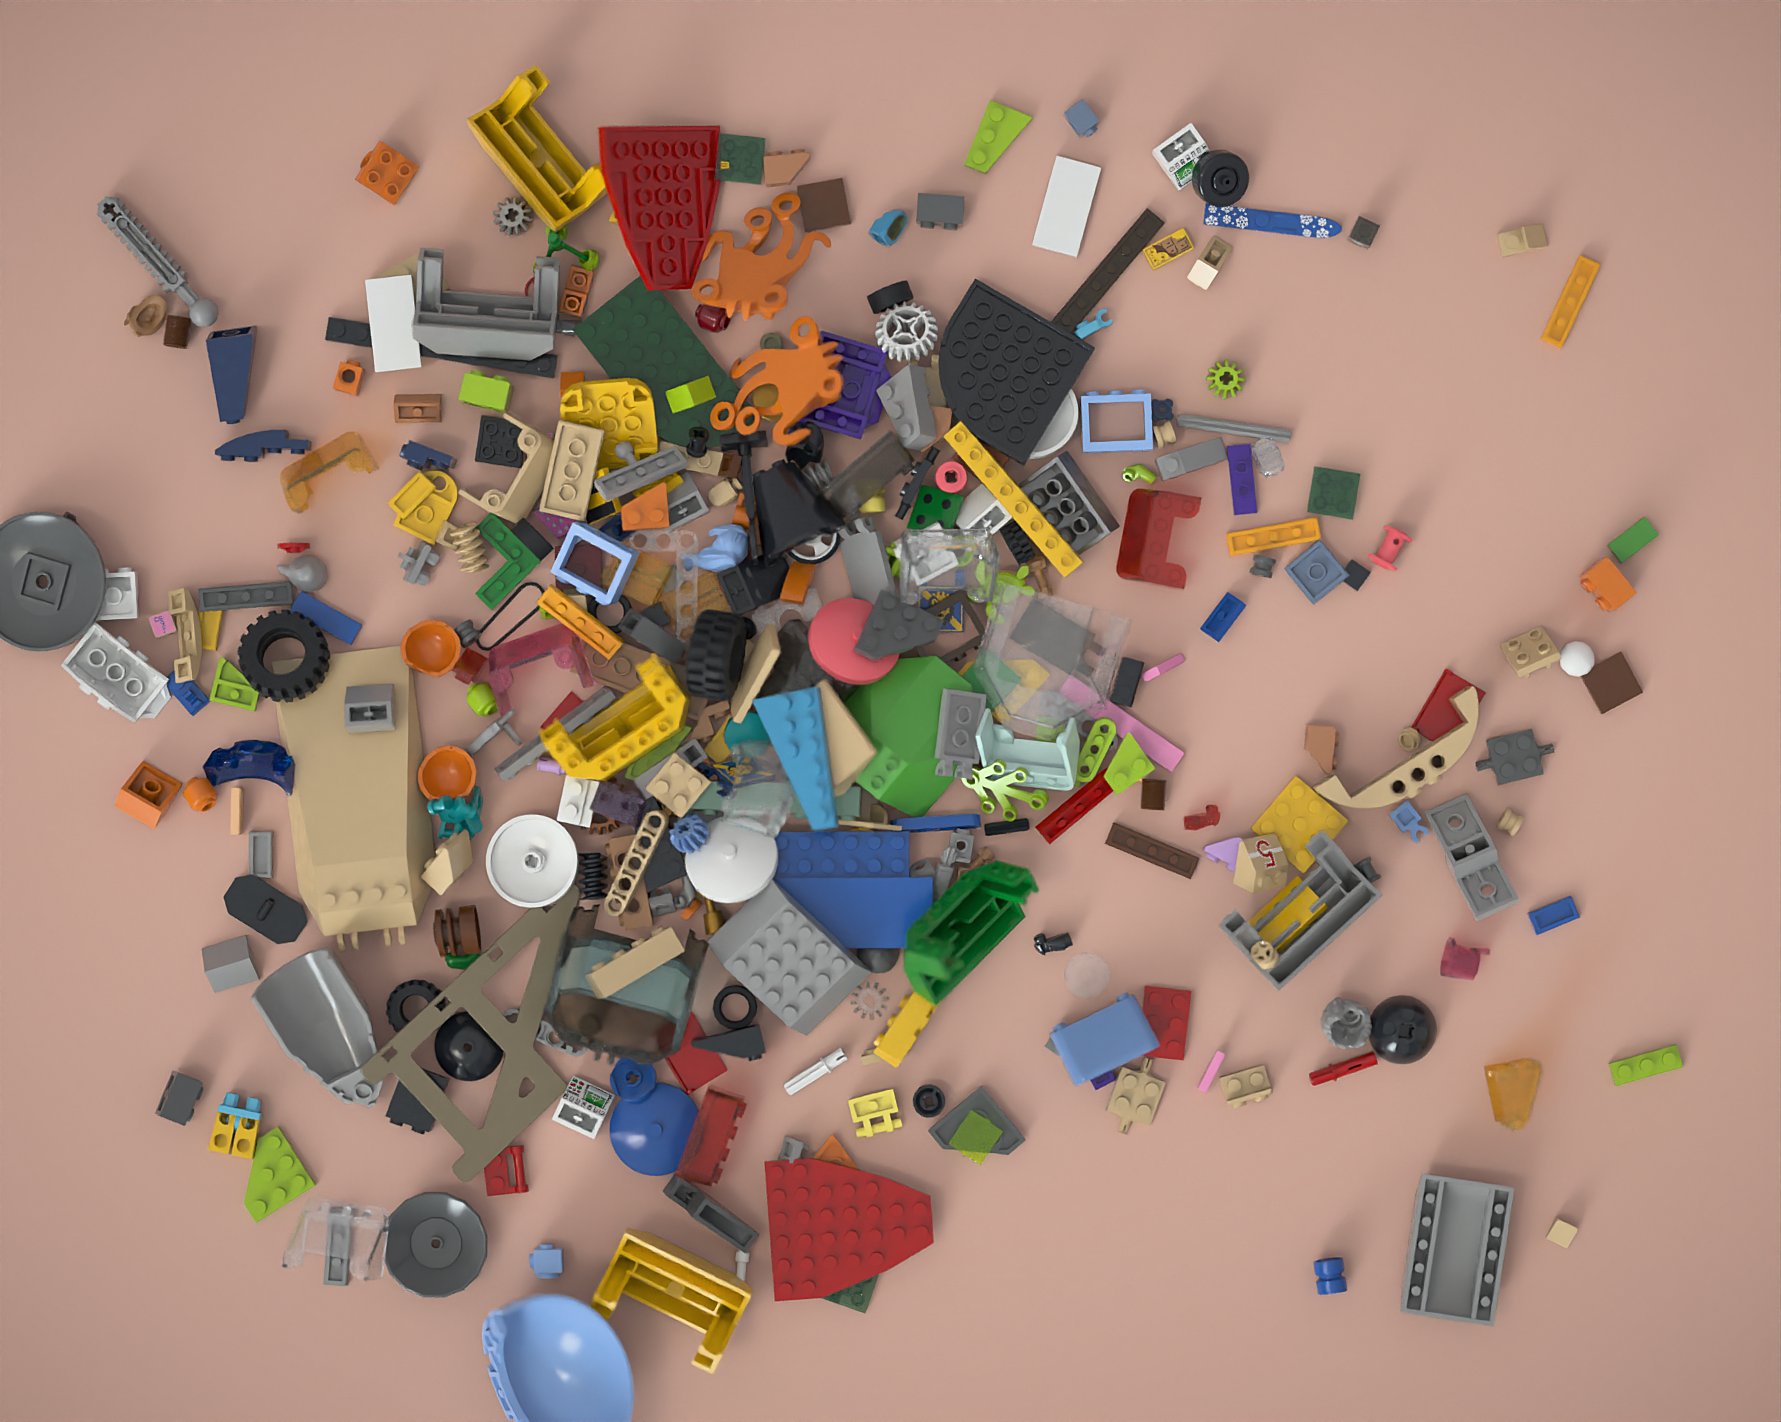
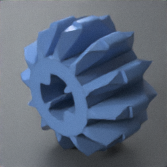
(689, 833)

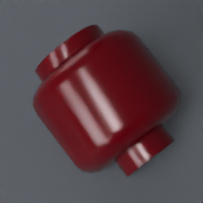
(712, 318)

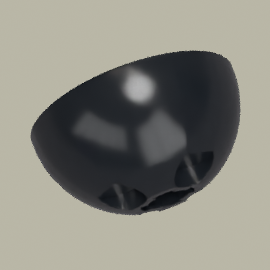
(1394, 1019)

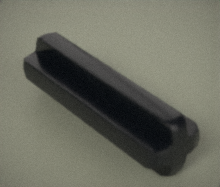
(1006, 827)

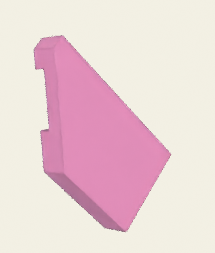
(1163, 667)
(1210, 1071)

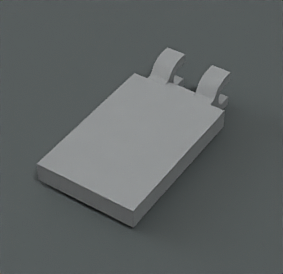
(866, 560)
(957, 732)

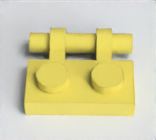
(872, 1106)

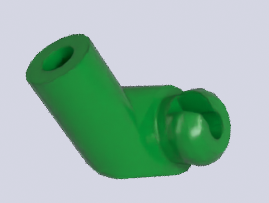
(460, 962)

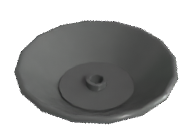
(431, 1269)

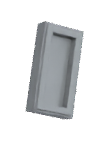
(261, 854)

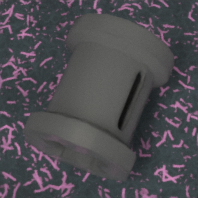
(1367, 870)

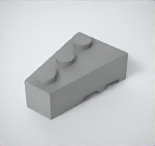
(908, 407)

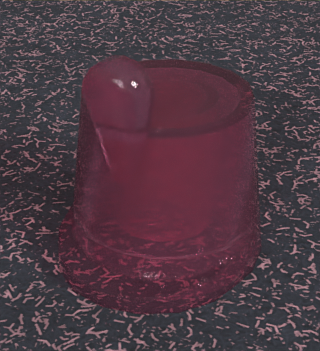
(1460, 960)

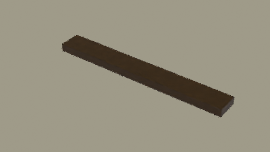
(1108, 271)

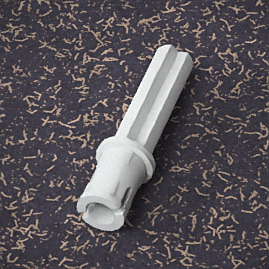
(815, 1071)

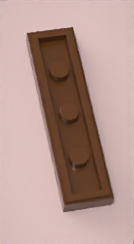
(1152, 850)

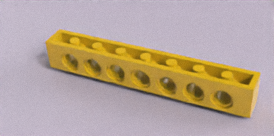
(1014, 499)

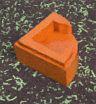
(691, 909)

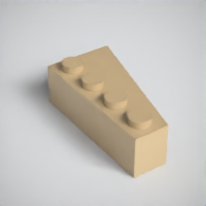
(634, 963)

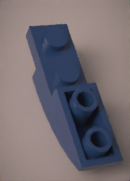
(254, 444)

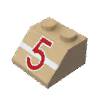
(1261, 864)

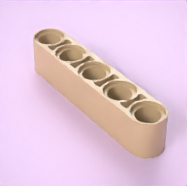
(627, 869)

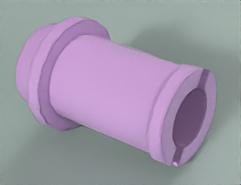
(549, 765)

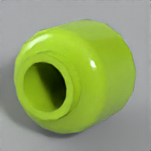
(481, 699)

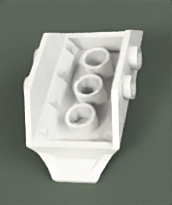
(117, 675)

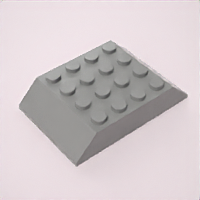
(787, 958)
(1456, 1249)

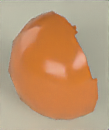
(431, 648)
(447, 772)

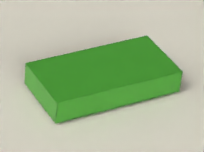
(1632, 540)

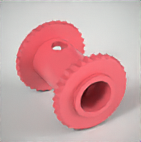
(951, 467)
(1388, 549)

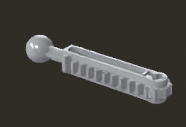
(202, 311)

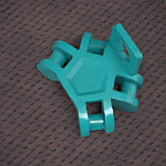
(457, 812)

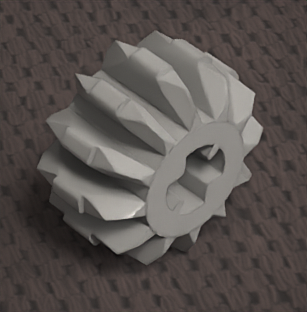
(520, 219)

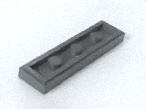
(245, 596)

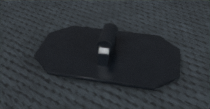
(265, 909)

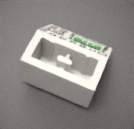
(1180, 155)
(583, 1107)

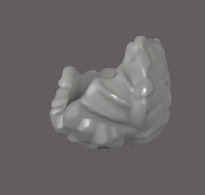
(1346, 1023)

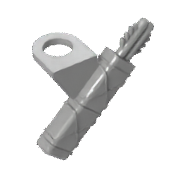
(492, 730)
(942, 873)

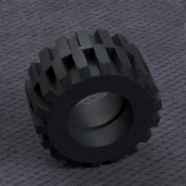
(402, 992)

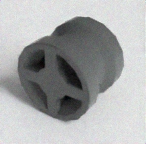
(1262, 566)
(467, 633)

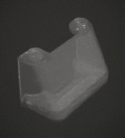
(948, 563)
(760, 789)

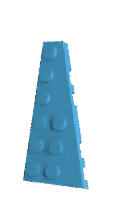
(800, 740)

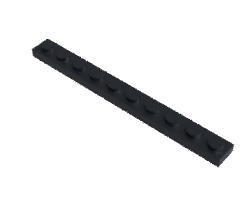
(360, 335)

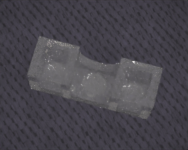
(773, 614)

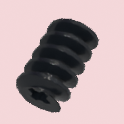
(593, 876)

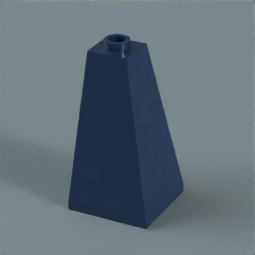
(231, 366)

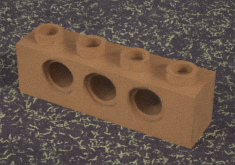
(643, 916)

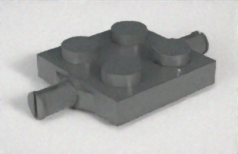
(1514, 757)

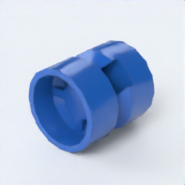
(1330, 1276)

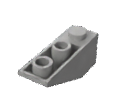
(689, 751)

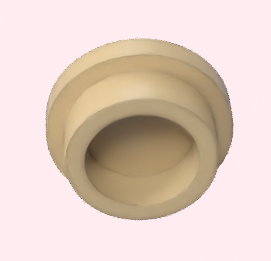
(1409, 739)

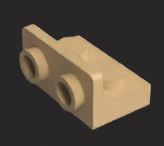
(1245, 1086)

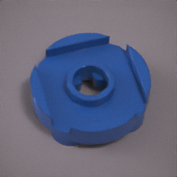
(628, 1091)

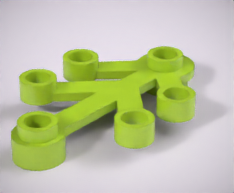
(1001, 788)

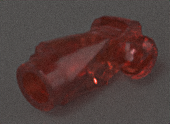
(1200, 820)

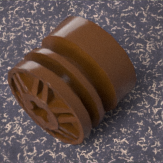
(457, 931)

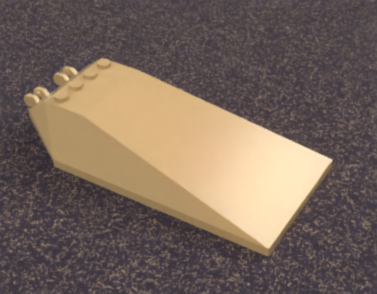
(357, 801)

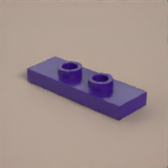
(1241, 479)

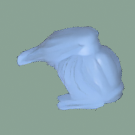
(726, 551)

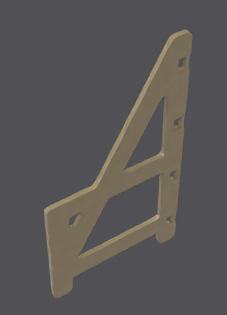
(507, 1111)

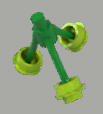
(587, 259)

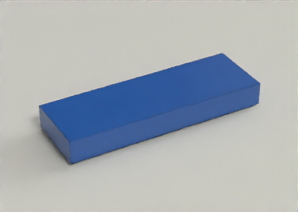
(327, 618)

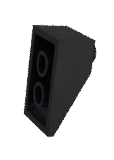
(738, 1043)

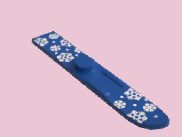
(1270, 221)

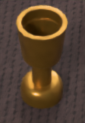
(712, 919)

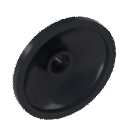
(455, 1060)

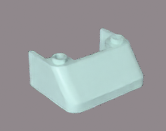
(1047, 763)

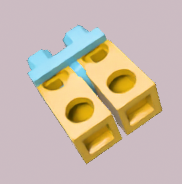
(242, 1121)

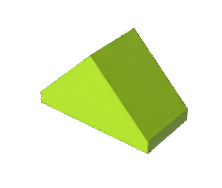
(690, 394)

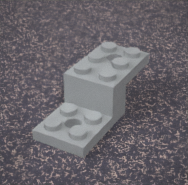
(1471, 857)

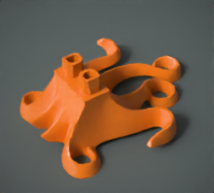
(752, 281)
(803, 379)

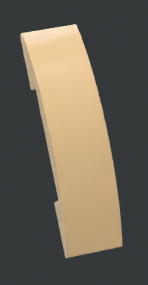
(189, 634)

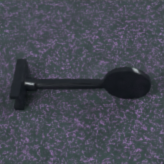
(743, 444)

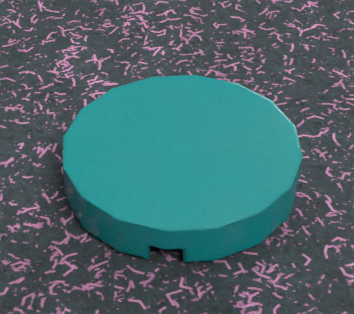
(749, 730)

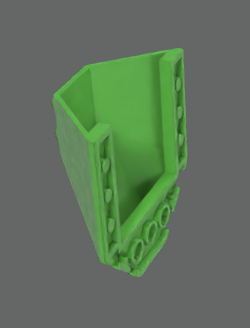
(902, 725)

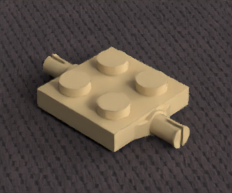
(1135, 1096)

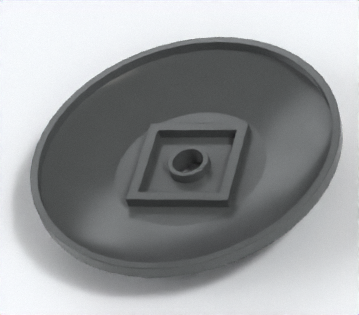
(71, 602)

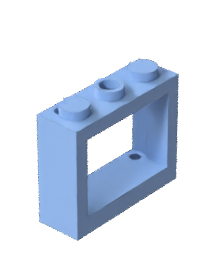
(1116, 446)
(626, 554)

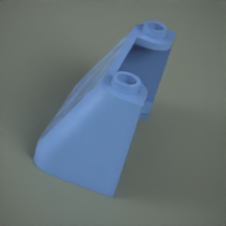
(1104, 1039)

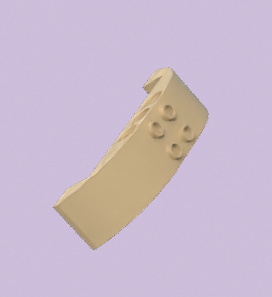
(1447, 747)

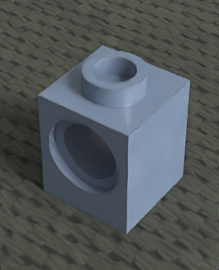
(1082, 119)

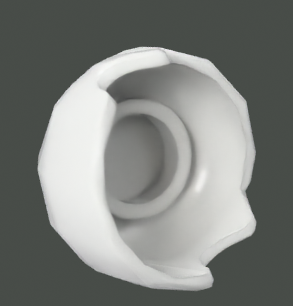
(1577, 658)

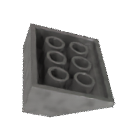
(1070, 503)

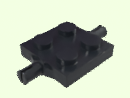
(918, 472)

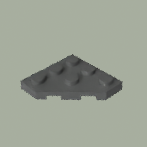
(896, 628)
(985, 1106)

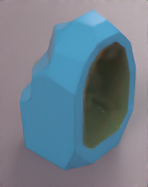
(889, 227)

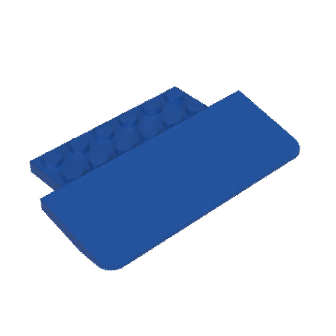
(854, 884)

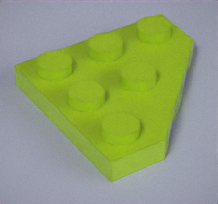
(275, 1176)

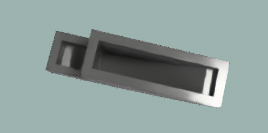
(710, 1213)

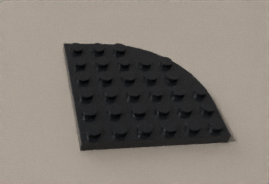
(1006, 370)

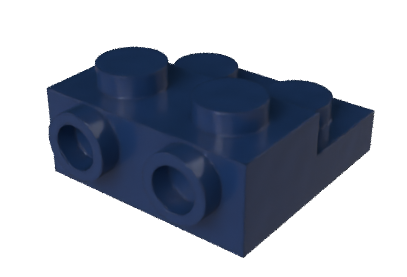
(422, 456)

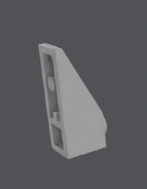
(1190, 459)

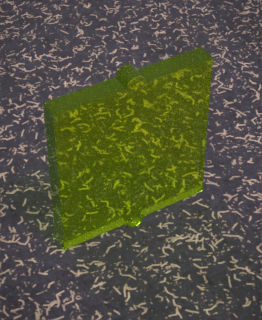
(975, 1137)

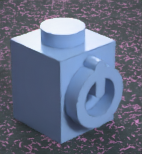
(547, 1261)

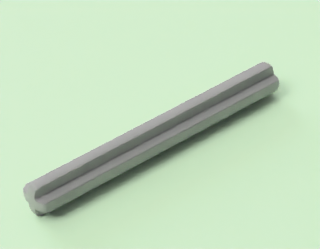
(1234, 428)

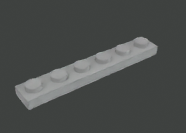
(580, 715)

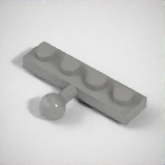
(638, 472)

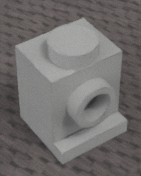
(962, 835)

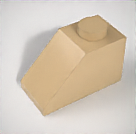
(1209, 262)

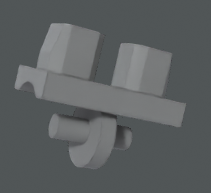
(423, 554)

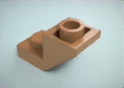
(704, 728)

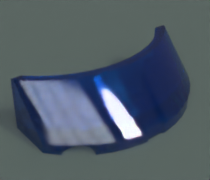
(251, 760)

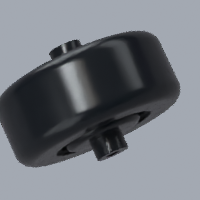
(1220, 178)

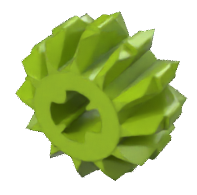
(1220, 373)

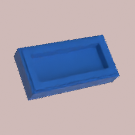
(1553, 915)

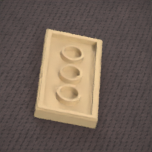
(572, 470)
(755, 672)

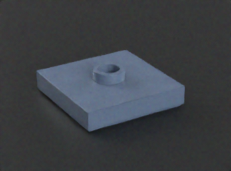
(1316, 572)

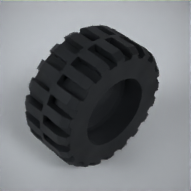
(270, 630)
(716, 655)

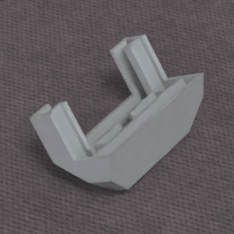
(482, 321)
(1336, 885)

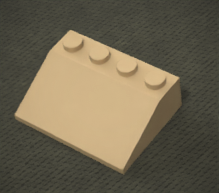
(846, 742)

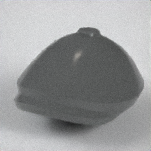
(878, 959)

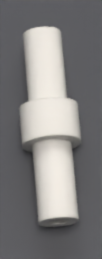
(742, 1259)

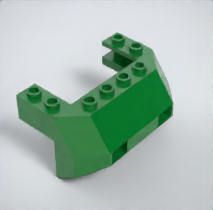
(964, 927)

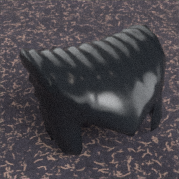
(808, 449)

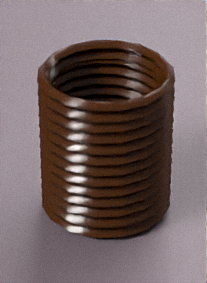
(177, 331)
(1153, 794)

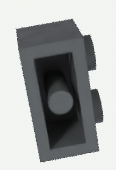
(940, 210)
(179, 1098)

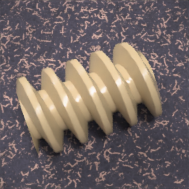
(470, 548)

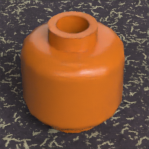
(200, 794)

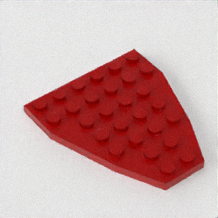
(662, 196)
(838, 1226)

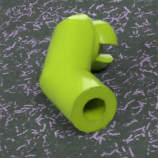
(1138, 472)

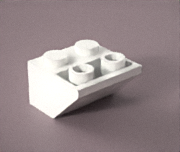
(982, 511)

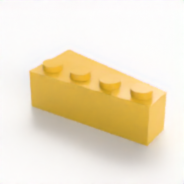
(904, 1028)

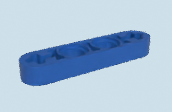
(938, 823)

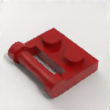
(498, 1175)

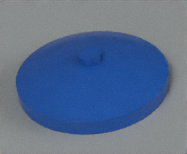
(654, 1131)

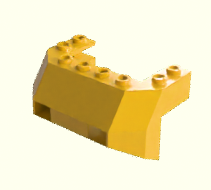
(534, 155)
(624, 729)
(677, 1286)

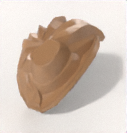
(147, 316)

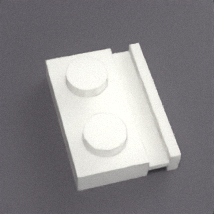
(576, 801)

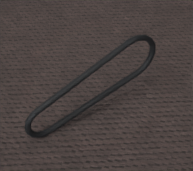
(502, 608)

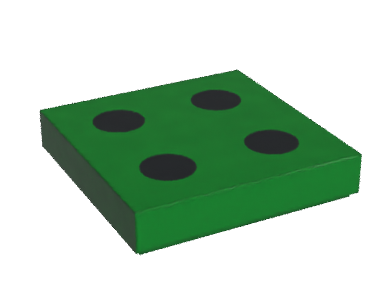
(934, 506)

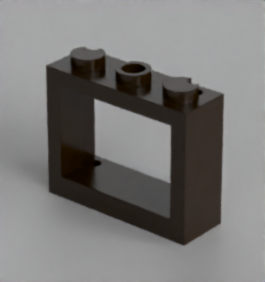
(960, 652)

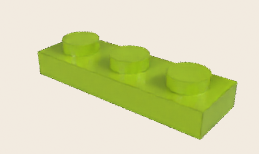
(1645, 1065)

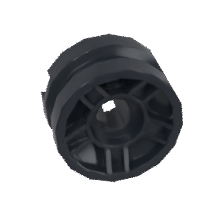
(928, 1091)

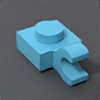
(1086, 329)

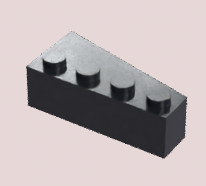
(667, 860)

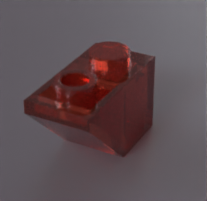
(469, 666)

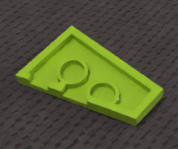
(995, 134)

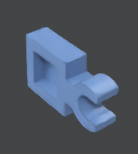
(1407, 818)

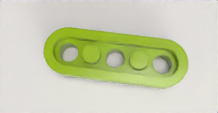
(1094, 759)

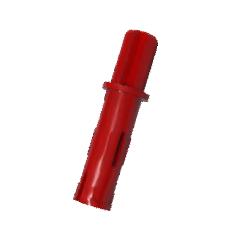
(1343, 1068)

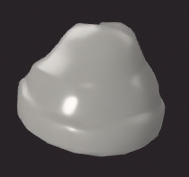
(305, 573)

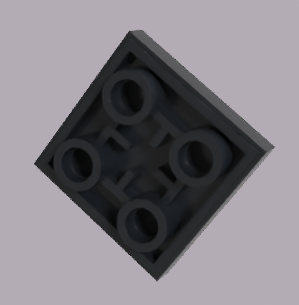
(498, 443)

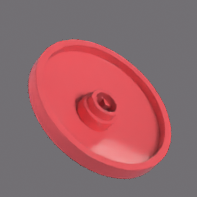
(834, 637)

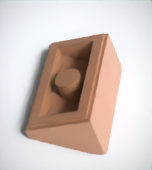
(417, 408)

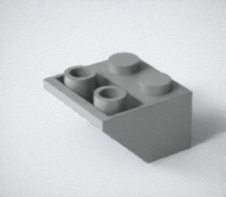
(685, 503)
(369, 708)

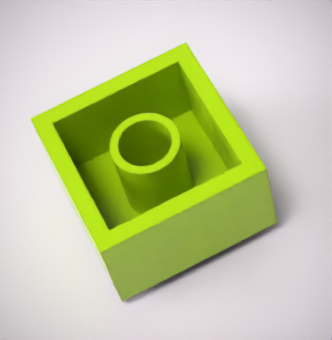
(486, 392)

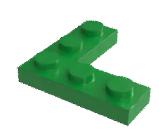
(518, 565)

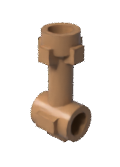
(1036, 566)
(985, 855)

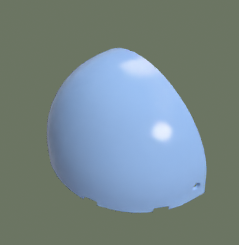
(557, 1362)

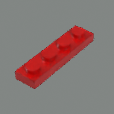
(1074, 808)

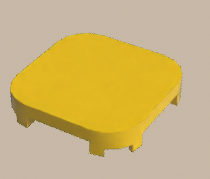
(621, 409)

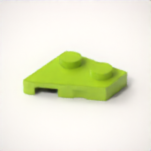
(232, 688)
(1127, 766)

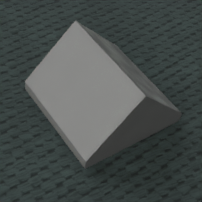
(229, 964)

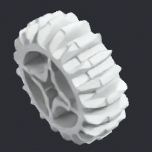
(906, 344)

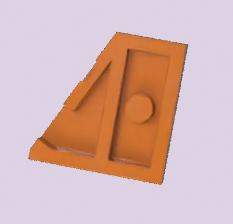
(647, 510)

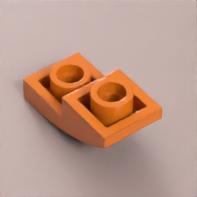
(576, 291)
(797, 582)

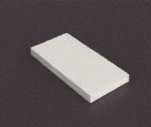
(1066, 206)
(391, 319)

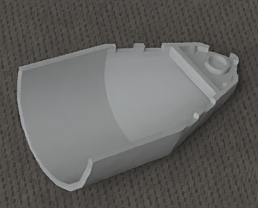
(321, 1023)

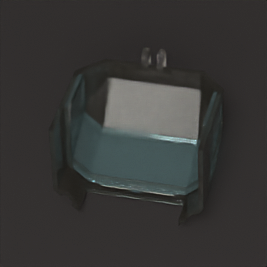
(639, 1020)

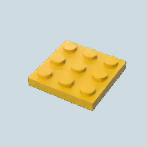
(1297, 817)

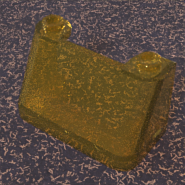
(346, 448)
(1513, 1090)

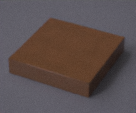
(824, 205)
(1611, 683)

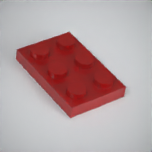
(1168, 1017)

